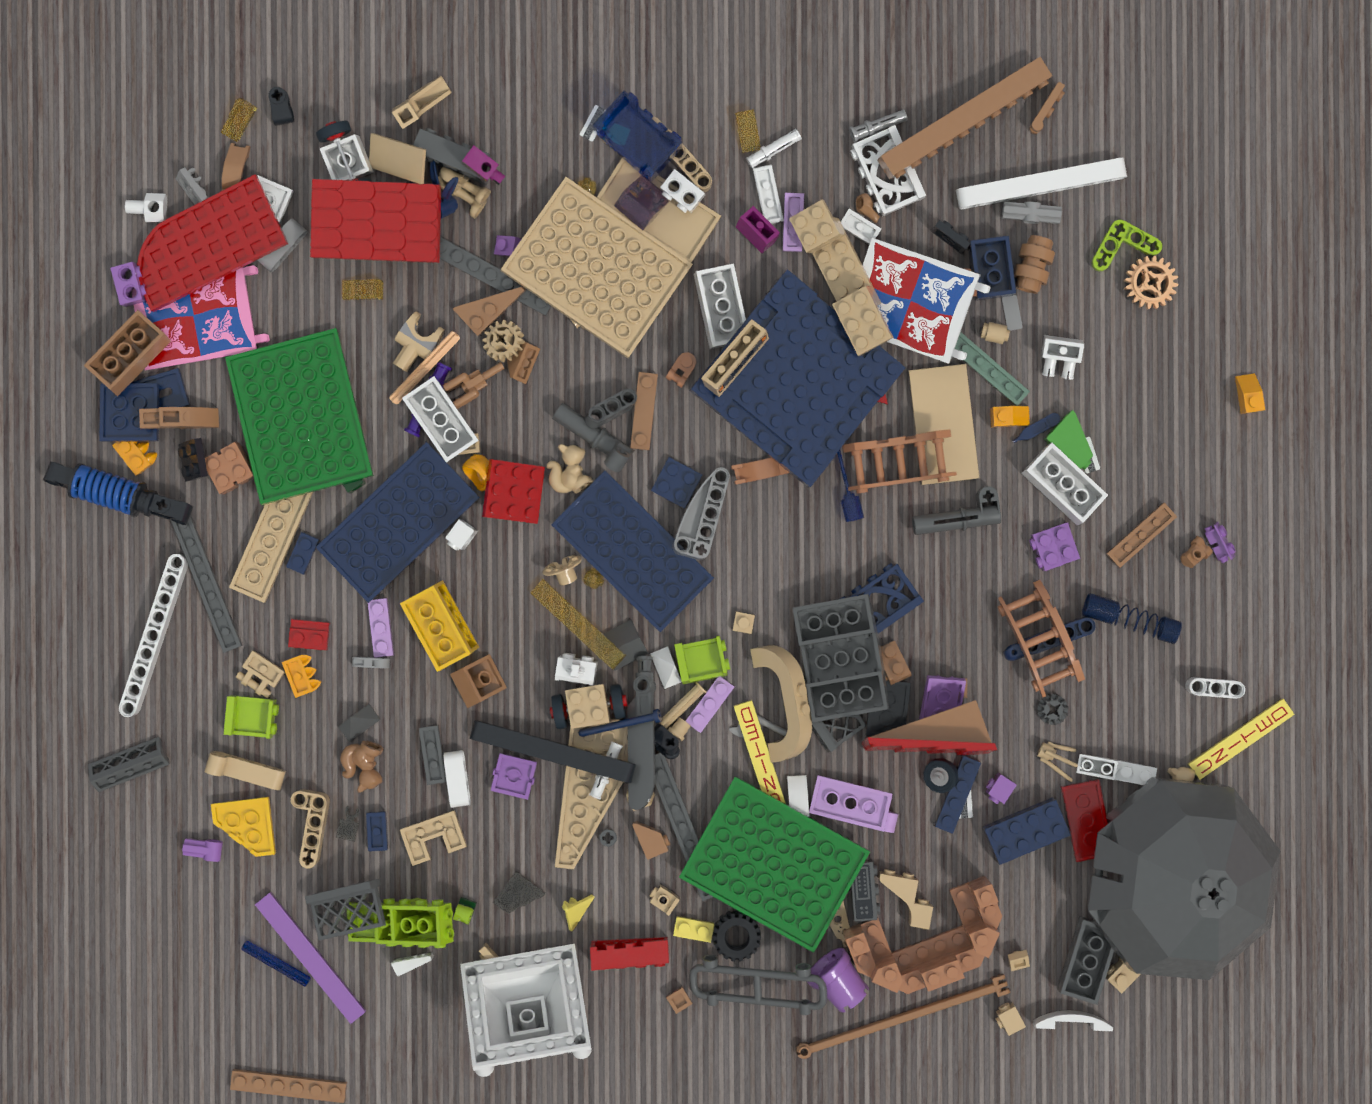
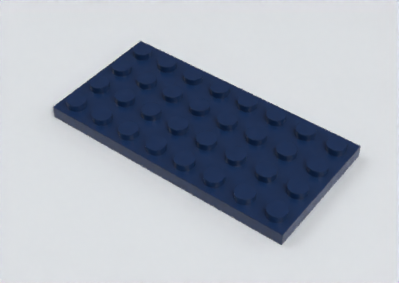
(397, 522)
(632, 551)

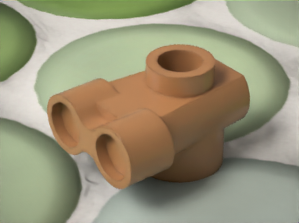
(1196, 553)

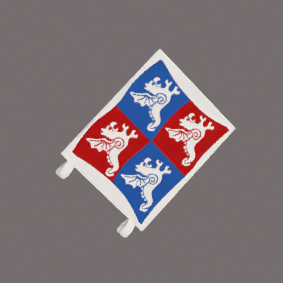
(921, 298)

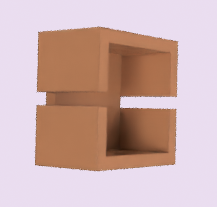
(229, 467)

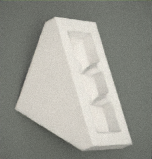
(666, 667)

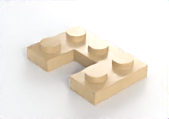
(416, 835)

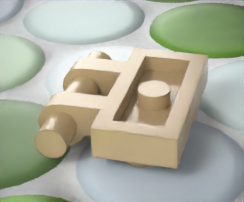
(263, 669)

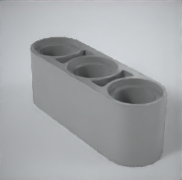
(294, 234)

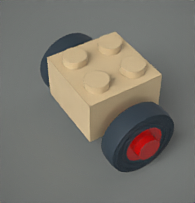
(588, 706)

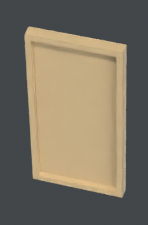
(677, 230)
(943, 403)

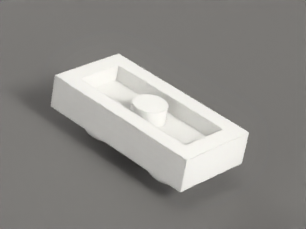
(859, 226)

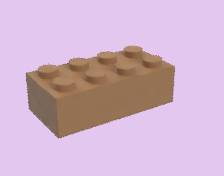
(127, 353)

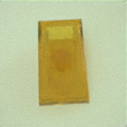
(238, 119)
(747, 131)
(362, 289)

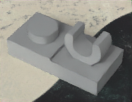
(190, 185)

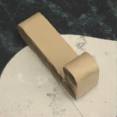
(245, 770)
(310, 828)

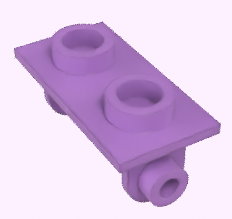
(1219, 535)

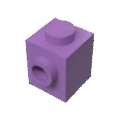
(1000, 788)

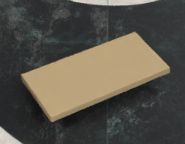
(397, 158)

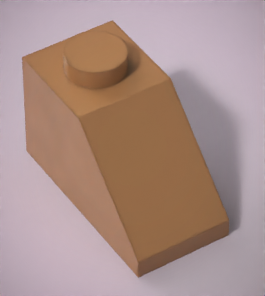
(651, 840)

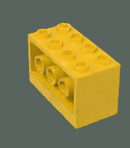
(439, 625)

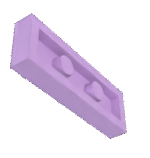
(792, 205)
(380, 628)
(709, 704)

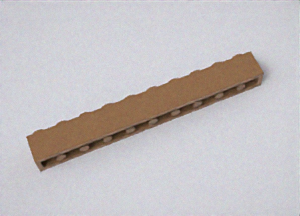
(964, 118)

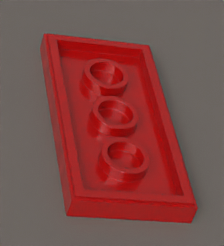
(1085, 816)

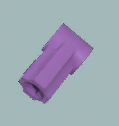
(208, 850)

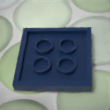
(121, 414)

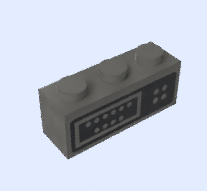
(864, 893)

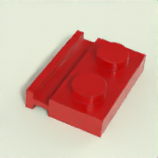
(309, 634)

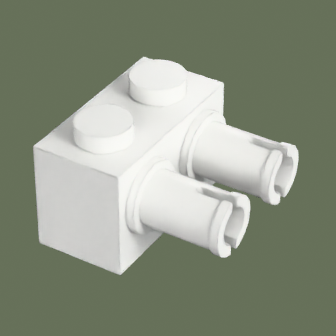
(1063, 349)

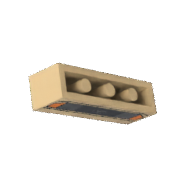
(735, 358)

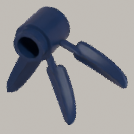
(448, 202)

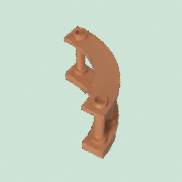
(898, 443)
(1057, 631)

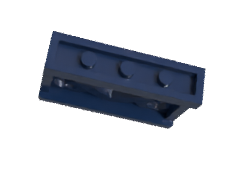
(904, 603)

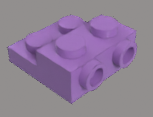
(1054, 547)

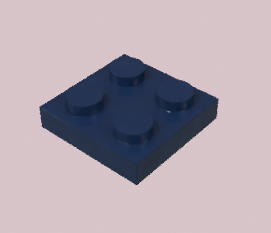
(676, 482)

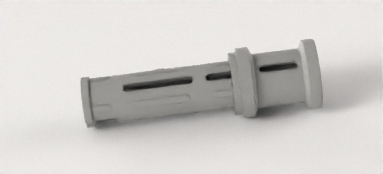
(869, 128)

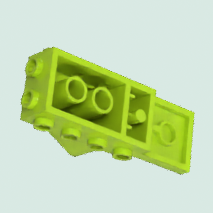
(407, 923)

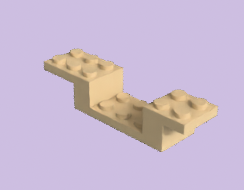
(845, 276)

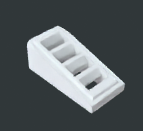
(406, 964)

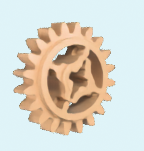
(1148, 276)

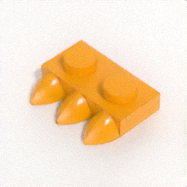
(135, 456)
(300, 676)

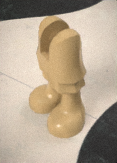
(476, 199)

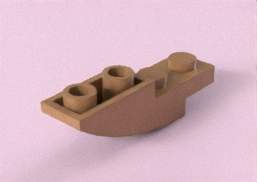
(179, 418)

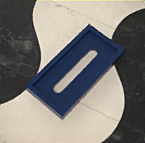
(173, 380)

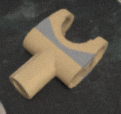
(414, 344)

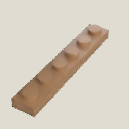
(288, 1086)

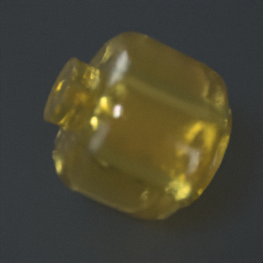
(588, 185)
(593, 579)

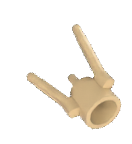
(1048, 753)

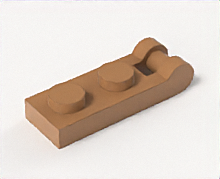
(1047, 109)

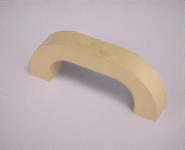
(794, 698)

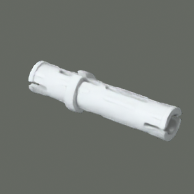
(770, 150)
(601, 781)

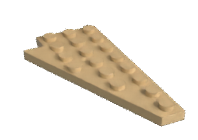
(579, 810)

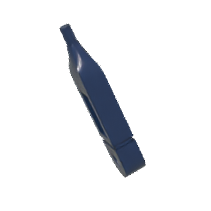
(1038, 427)

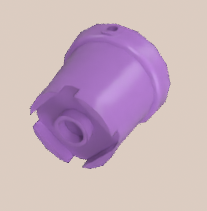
(841, 978)

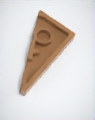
(485, 311)

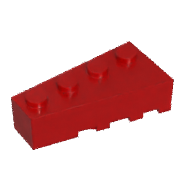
(629, 953)

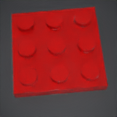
(513, 491)

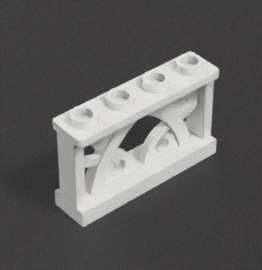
(912, 181)

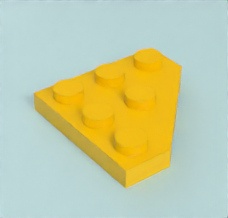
(247, 823)

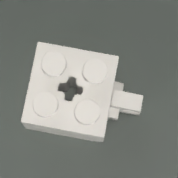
(576, 669)

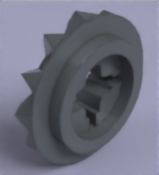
(1043, 709)

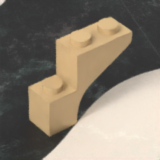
(421, 101)
(906, 887)

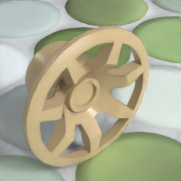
(565, 572)

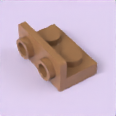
(894, 663)

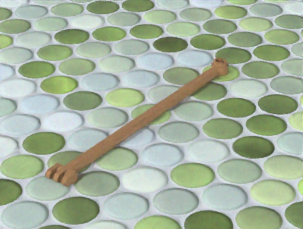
(905, 1016)

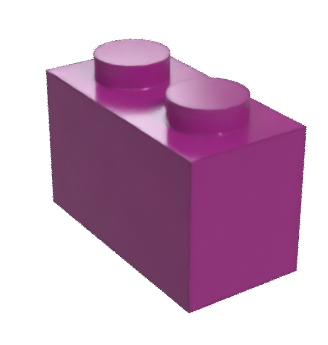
(757, 229)

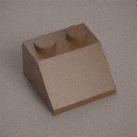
(478, 681)

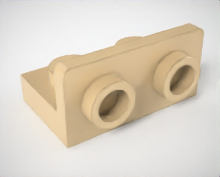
(1121, 976)

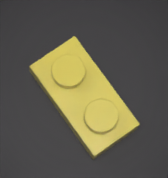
(693, 929)

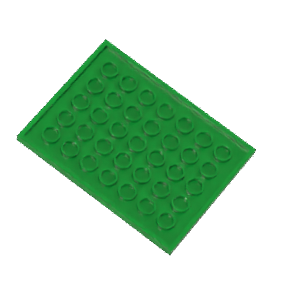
(299, 416)
(774, 864)

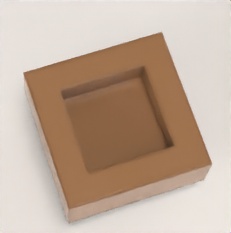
(679, 1000)

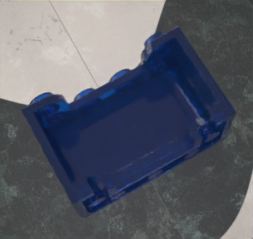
(637, 136)

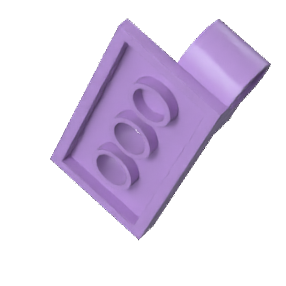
(870, 809)

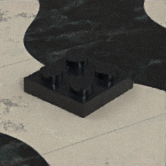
(956, 240)
(192, 460)

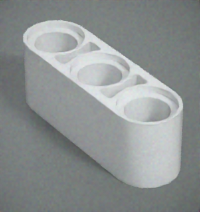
(1224, 687)
(457, 778)

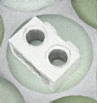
(685, 188)
(461, 535)

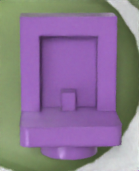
(506, 245)

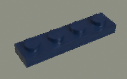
(957, 795)

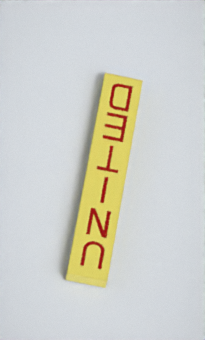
(1241, 738)
(758, 749)

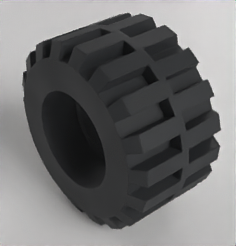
(736, 952)

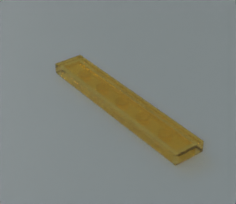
(578, 624)

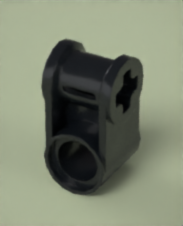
(280, 110)
(666, 742)

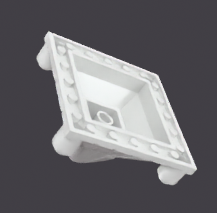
(525, 1008)

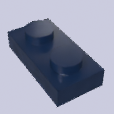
(302, 553)
(377, 831)

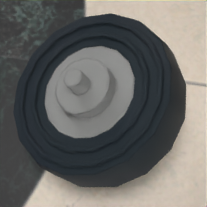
(940, 775)

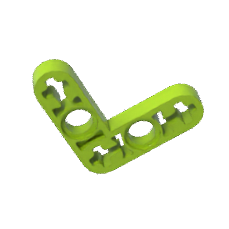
(1125, 237)

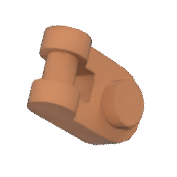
(686, 363)

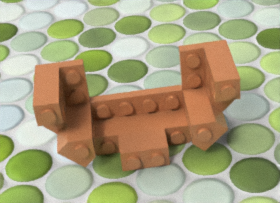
(935, 959)

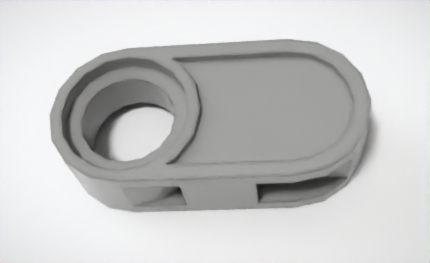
(370, 662)

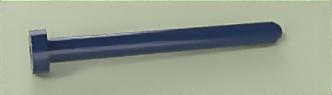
(655, 716)

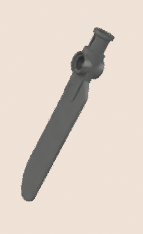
(641, 737)

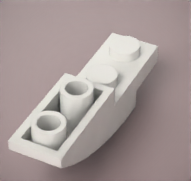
(1115, 769)

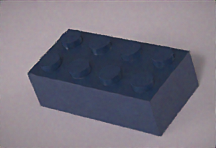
(1026, 831)

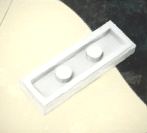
(768, 194)

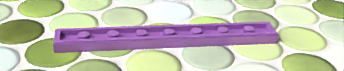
(310, 957)

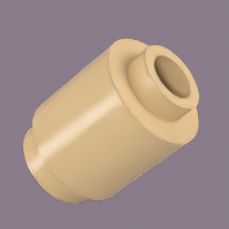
(995, 332)

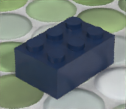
(994, 263)

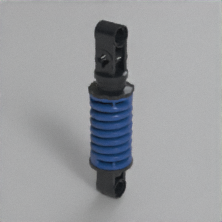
(115, 492)

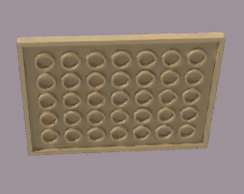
(596, 267)

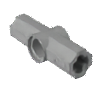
(1031, 212)

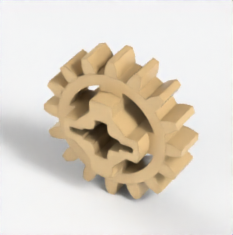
(511, 335)

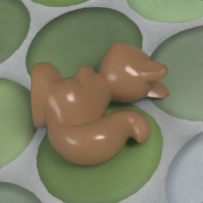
(364, 758)

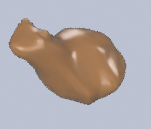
(864, 206)

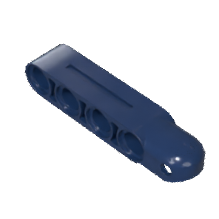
(1077, 633)

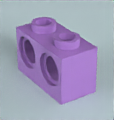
(124, 286)

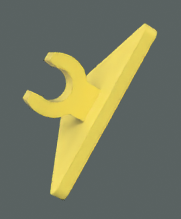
(575, 910)

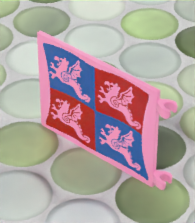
(206, 322)

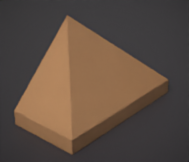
(521, 366)

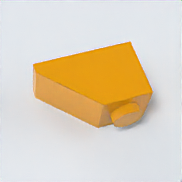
(1249, 394)
(1009, 416)

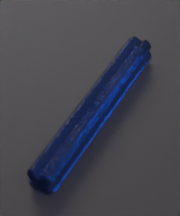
(276, 963)

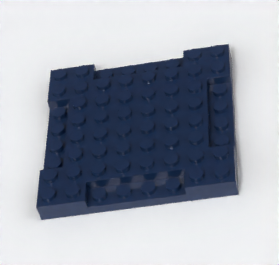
(804, 384)

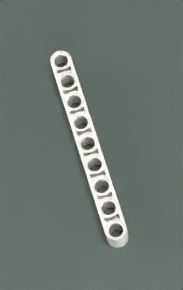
(1041, 183)
(147, 641)

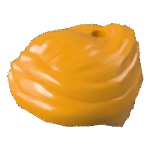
(476, 470)

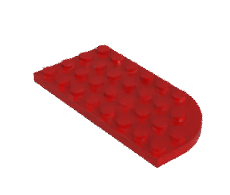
(208, 242)

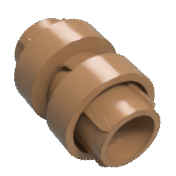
(1035, 257)

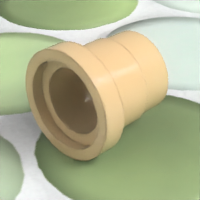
(679, 729)

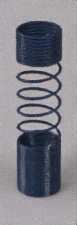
(1106, 610)

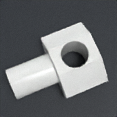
(145, 207)

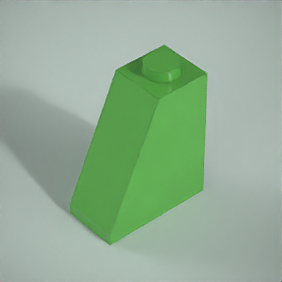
(1071, 440)

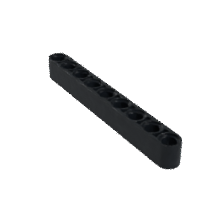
(552, 751)

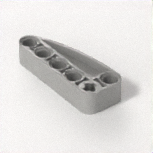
(695, 517)

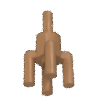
(471, 384)

